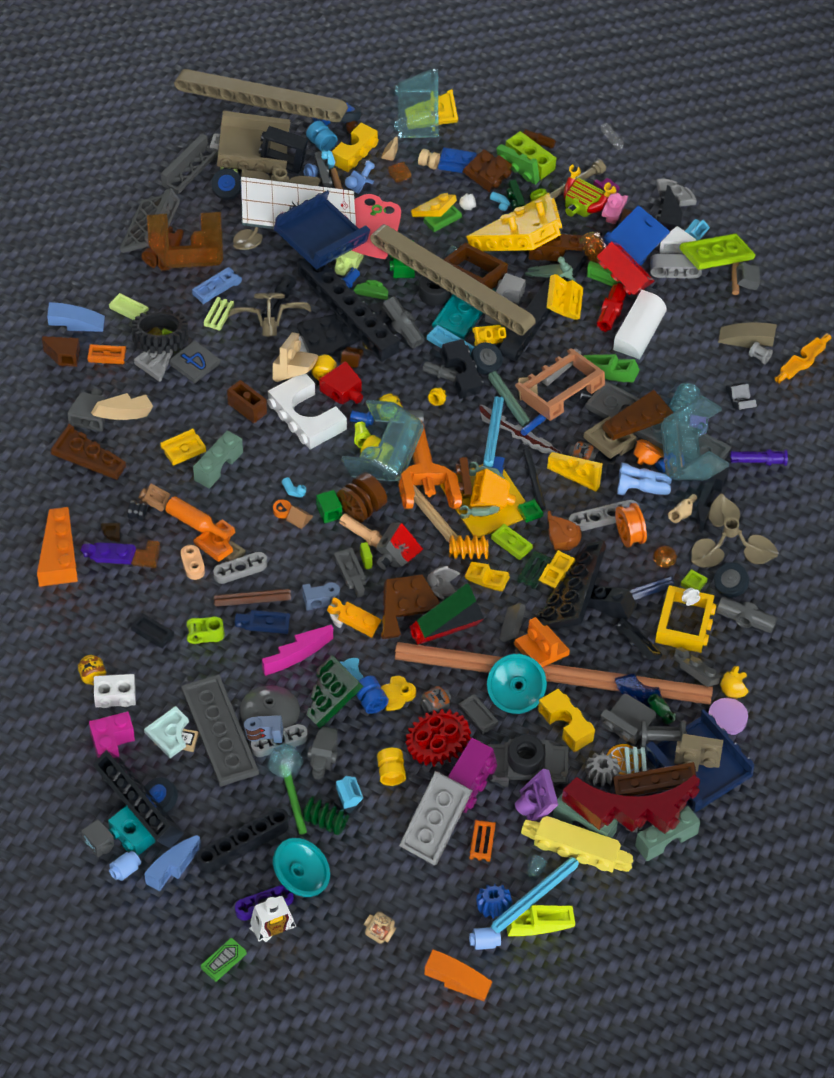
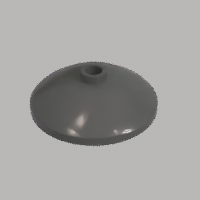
(283, 704)

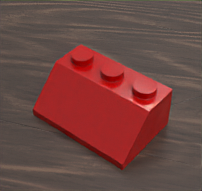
(624, 268)

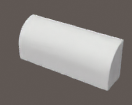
(640, 324)

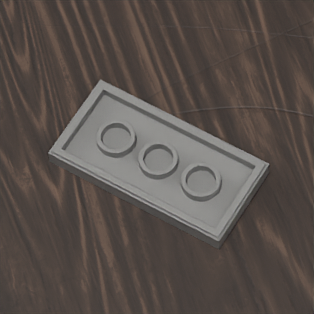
(435, 818)

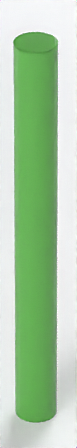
(295, 805)

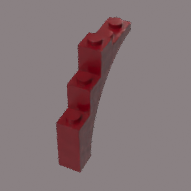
(631, 811)

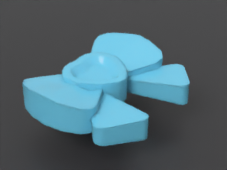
(352, 666)

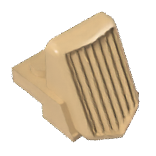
(291, 360)

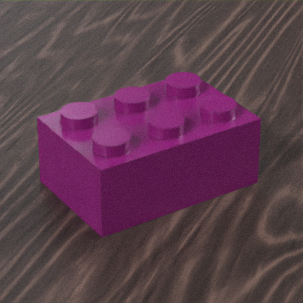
(474, 768)

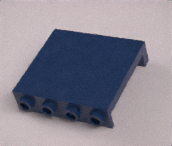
(319, 230)
(714, 781)

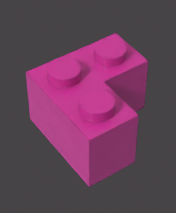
(110, 732)

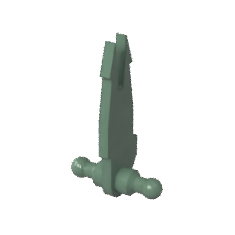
(562, 269)

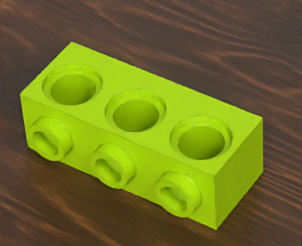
(525, 145)

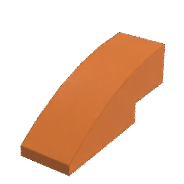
(457, 975)

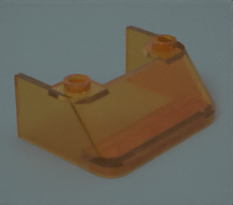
(205, 246)

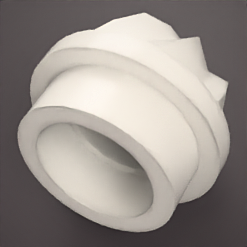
(468, 202)

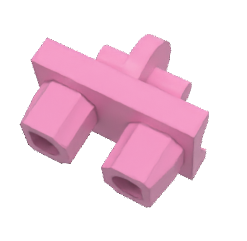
(614, 207)

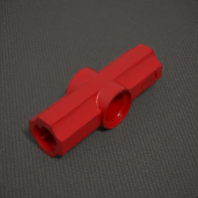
(611, 307)

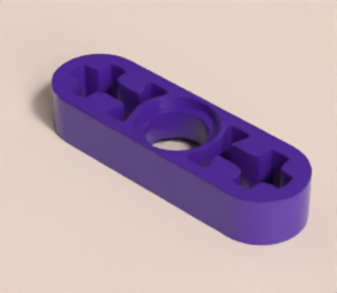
(247, 902)

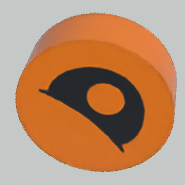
(281, 508)

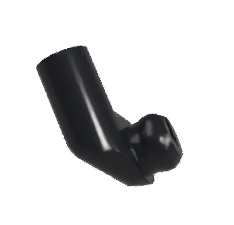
(582, 394)

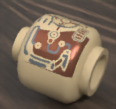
(379, 927)

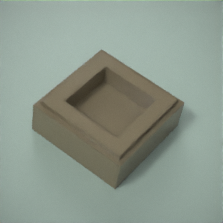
(237, 552)

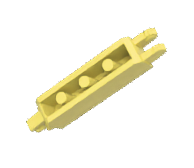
(579, 843)

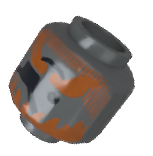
(583, 451)
(435, 699)

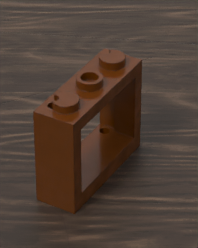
(481, 259)

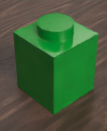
(329, 506)

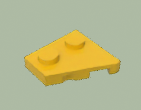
(435, 207)

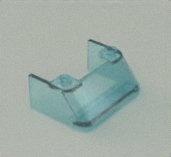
(681, 443)
(395, 447)

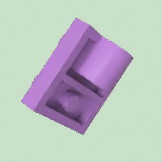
(537, 797)

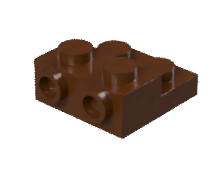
(488, 170)

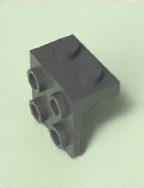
(626, 718)

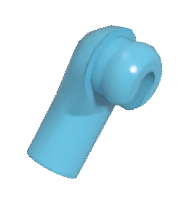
(330, 158)
(504, 202)
(298, 491)

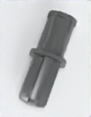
(440, 371)

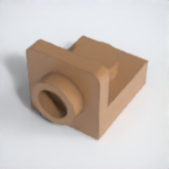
(154, 497)

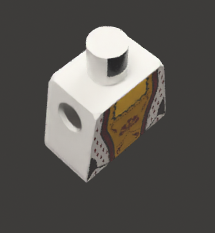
(271, 918)

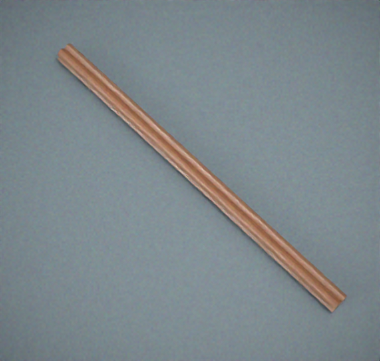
(553, 672)

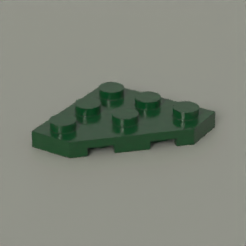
(332, 691)

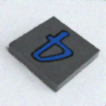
(194, 361)

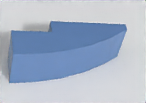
(75, 317)
(172, 862)

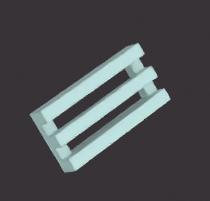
(635, 752)

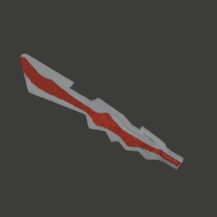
(530, 439)

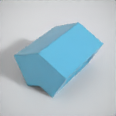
(697, 229)
(349, 791)

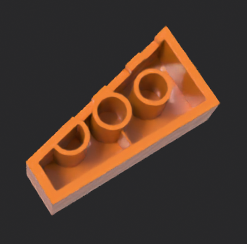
(57, 553)

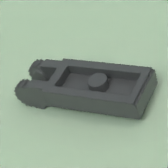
(323, 171)

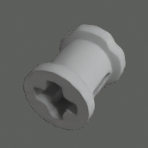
(760, 352)

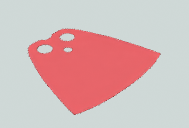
(363, 218)

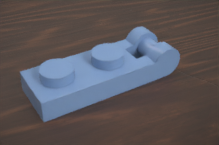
(216, 285)

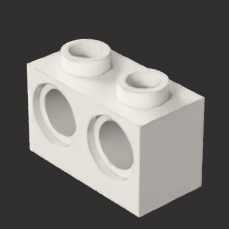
(115, 687)

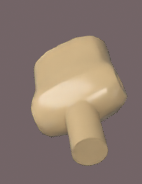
(682, 509)

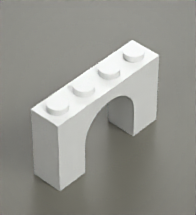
(310, 430)

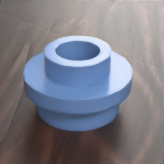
(310, 170)

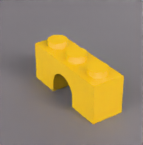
(362, 140)
(558, 707)

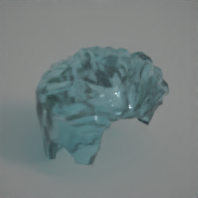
(285, 760)

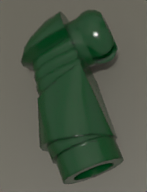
(661, 708)

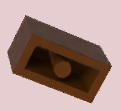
(247, 401)

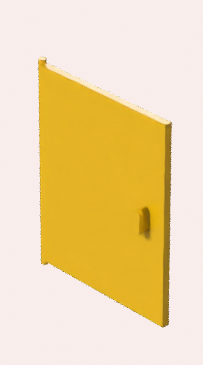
(487, 524)

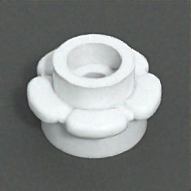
(690, 596)

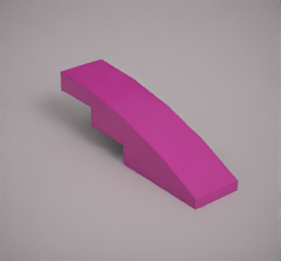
(303, 647)

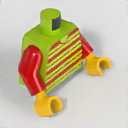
(584, 197)

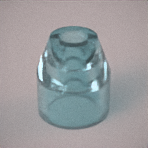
(536, 866)

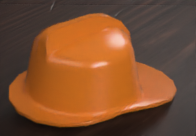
(647, 452)

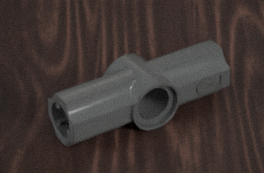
(403, 322)
(746, 615)

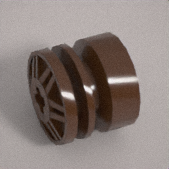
(362, 497)

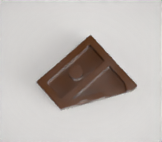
(463, 474)

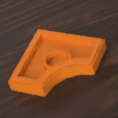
(213, 544)

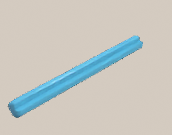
(493, 431)
(534, 895)

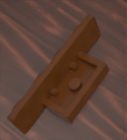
(555, 248)

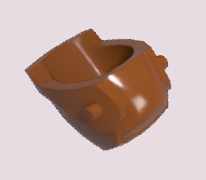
(563, 533)

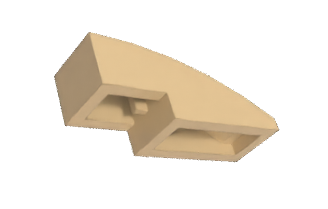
(123, 407)

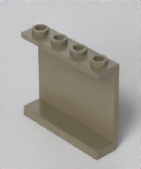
(241, 142)

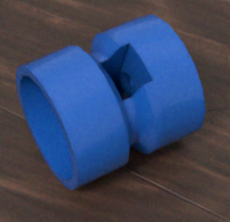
(371, 695)

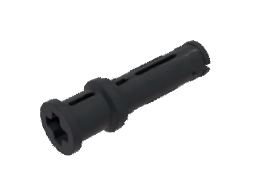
(283, 288)

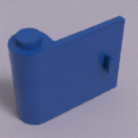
(638, 234)

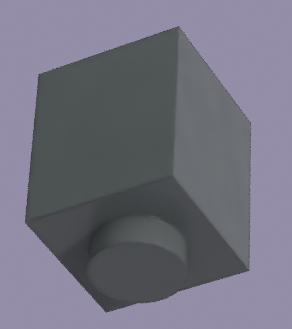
(98, 838)

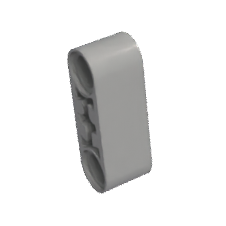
(673, 266)

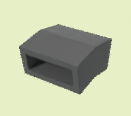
(748, 276)

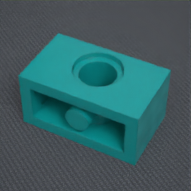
(126, 821)

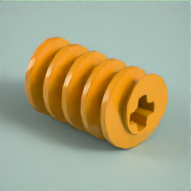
(468, 546)

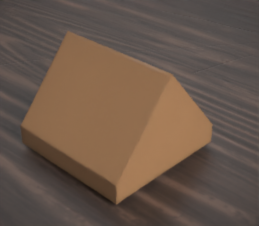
(298, 517)

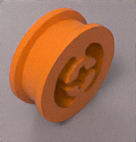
(631, 525)

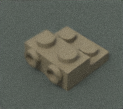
(605, 444)
(699, 750)

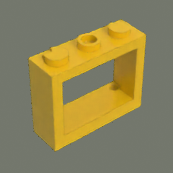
(680, 639)

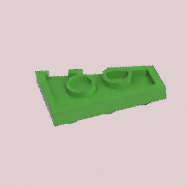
(520, 163)

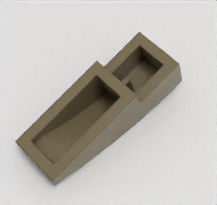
(747, 334)

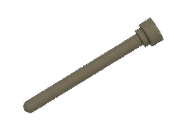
(597, 167)

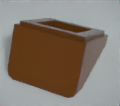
(352, 356)

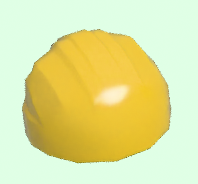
(732, 683)

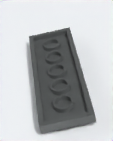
(219, 730)

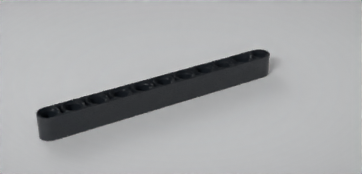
(514, 343)

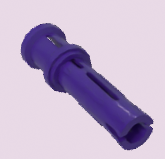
(769, 457)

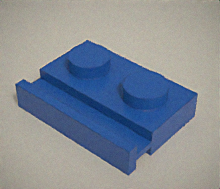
(455, 160)

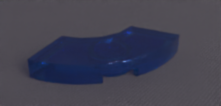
(633, 687)

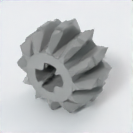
(602, 768)

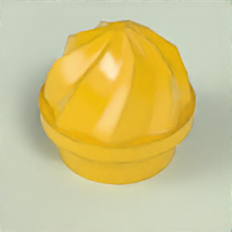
(437, 396)

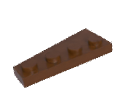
(638, 416)
(78, 449)

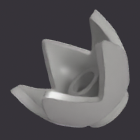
(440, 580)

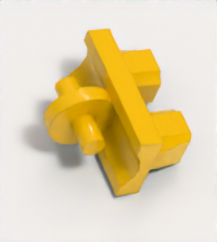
(490, 334)

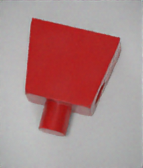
(342, 384)

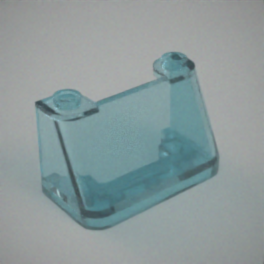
(418, 106)

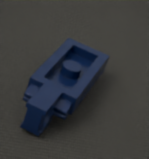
(263, 621)

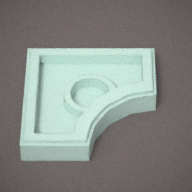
(167, 731)

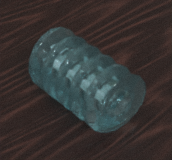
(683, 395)

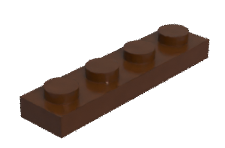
(653, 779)

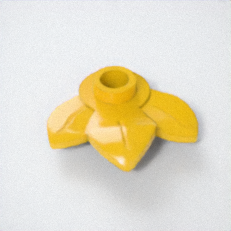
(396, 694)

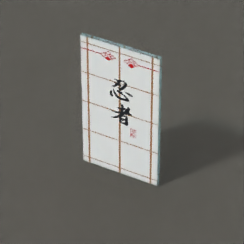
(267, 199)

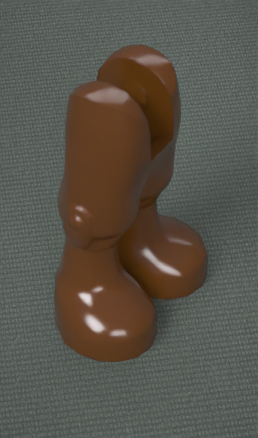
(152, 259)

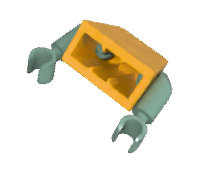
(489, 492)

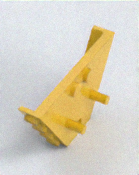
(521, 229)

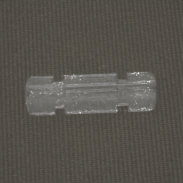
(612, 136)

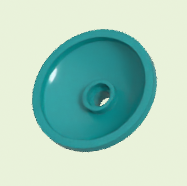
(503, 680)
(301, 867)

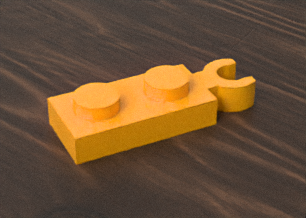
(355, 617)

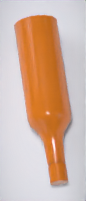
(193, 517)

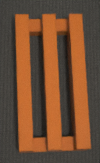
(102, 354)
(481, 855)

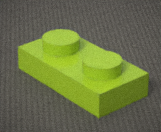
(511, 541)

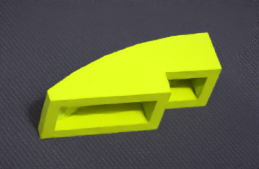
(542, 920)

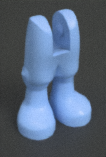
(648, 481)

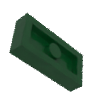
(515, 194)

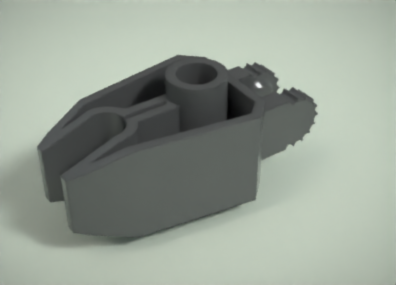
(323, 752)

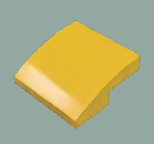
(564, 297)

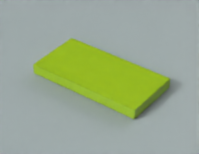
(717, 251)

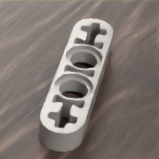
(601, 512)

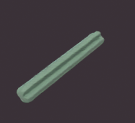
(509, 399)

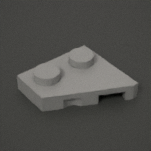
(154, 363)

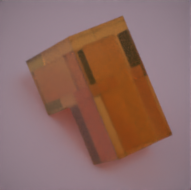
(147, 557)

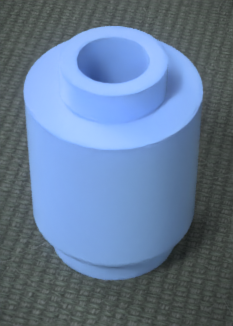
(124, 865)
(484, 938)

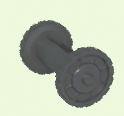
(661, 733)

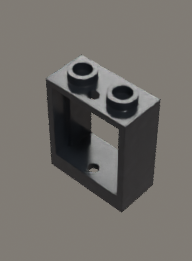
(288, 139)

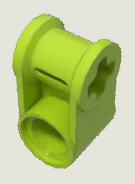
(204, 630)

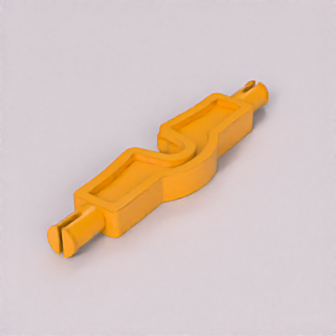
(797, 363)

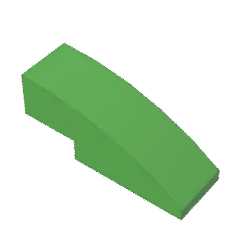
(615, 369)

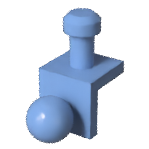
(358, 179)

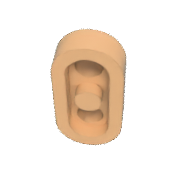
(192, 560)

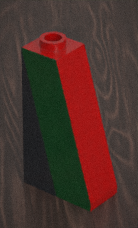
(450, 616)

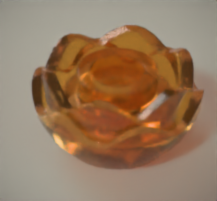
(661, 560)

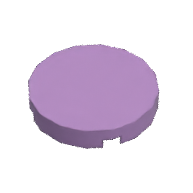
(729, 715)

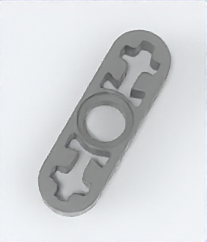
(245, 560)
(295, 740)

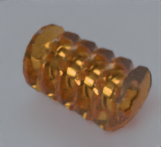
(593, 245)

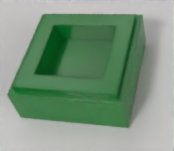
(530, 511)

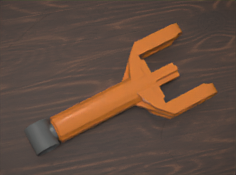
(428, 474)

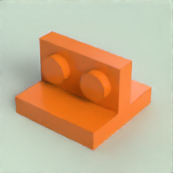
(541, 644)

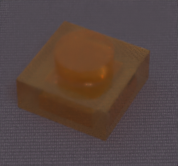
(399, 172)

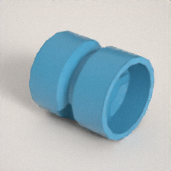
(321, 136)

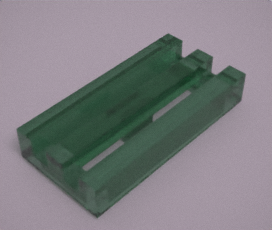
(528, 581)

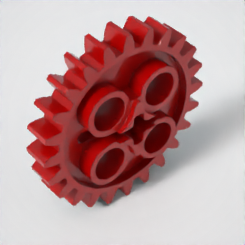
(438, 737)

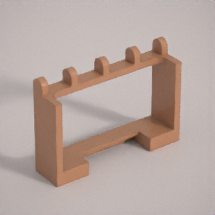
(553, 408)

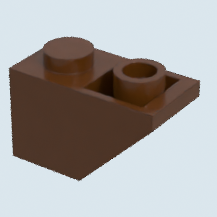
(62, 350)

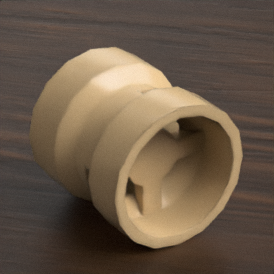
(429, 159)

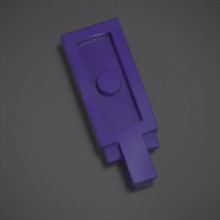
(109, 552)

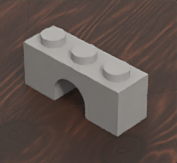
(510, 288)

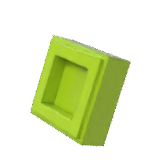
(366, 555)
(694, 580)

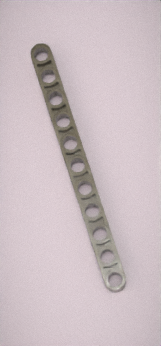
(261, 95)
(453, 279)

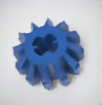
(493, 900)

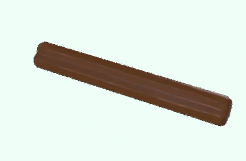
(252, 597)

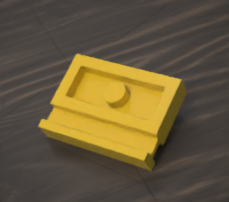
(183, 447)

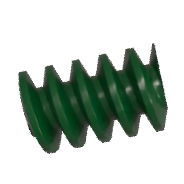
(324, 817)

